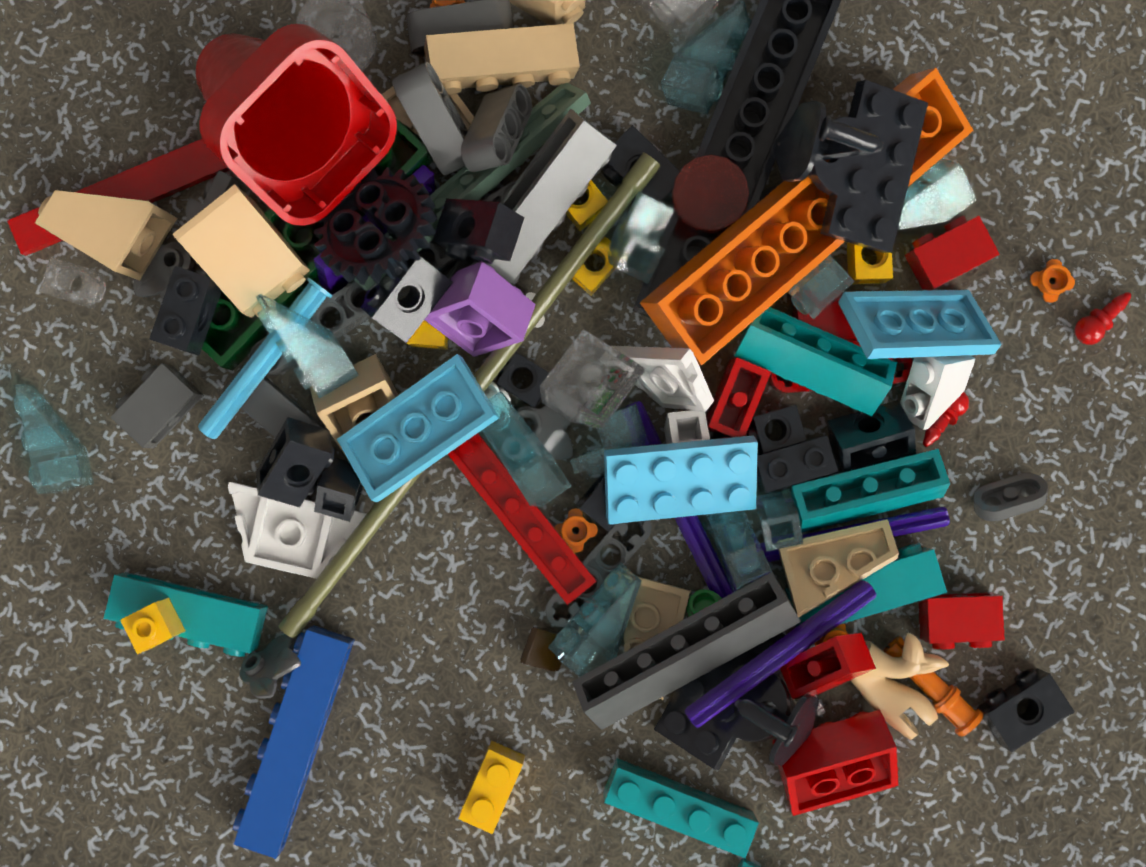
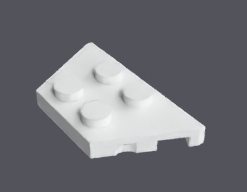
(671, 377)
(287, 535)

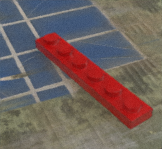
(523, 521)

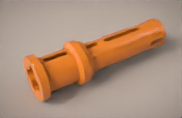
(944, 698)

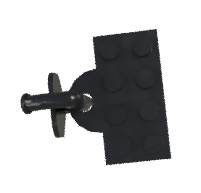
(867, 164)
(745, 719)

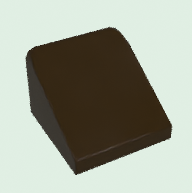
(537, 652)

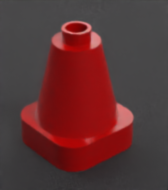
(292, 118)

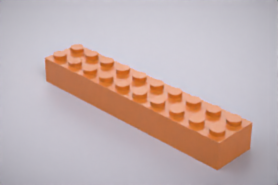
(778, 242)

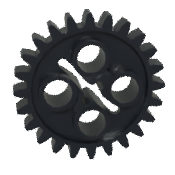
(359, 247)

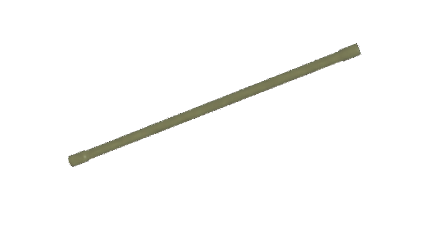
(632, 183)

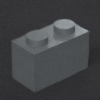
(156, 405)

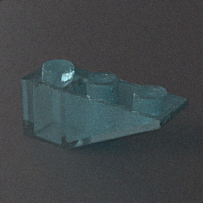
(702, 64)
(936, 196)
(312, 346)
(55, 452)
(524, 455)
(738, 548)
(600, 624)

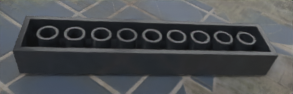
(753, 111)

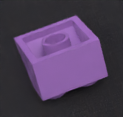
(482, 311)

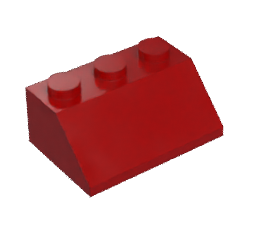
(841, 763)

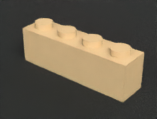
(503, 57)

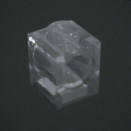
(59, 278)

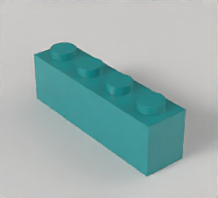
(816, 360)
(870, 490)
(899, 583)
(205, 615)
(680, 808)

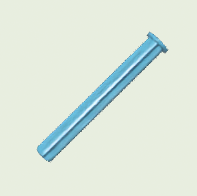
(257, 366)

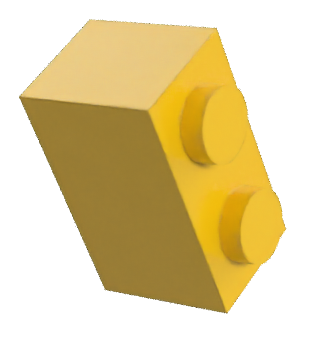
(491, 787)

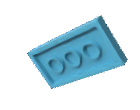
(918, 323)
(417, 428)
(680, 479)

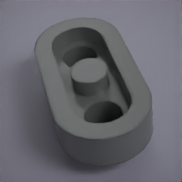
(1008, 499)

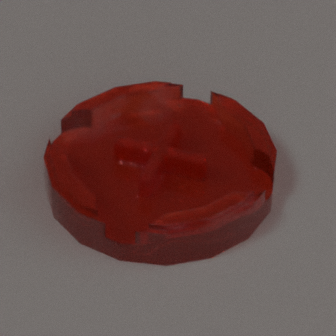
(710, 193)

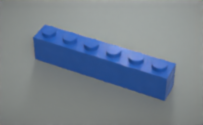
(293, 741)

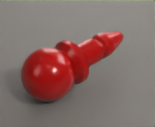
(1092, 328)
(949, 417)

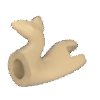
(894, 697)

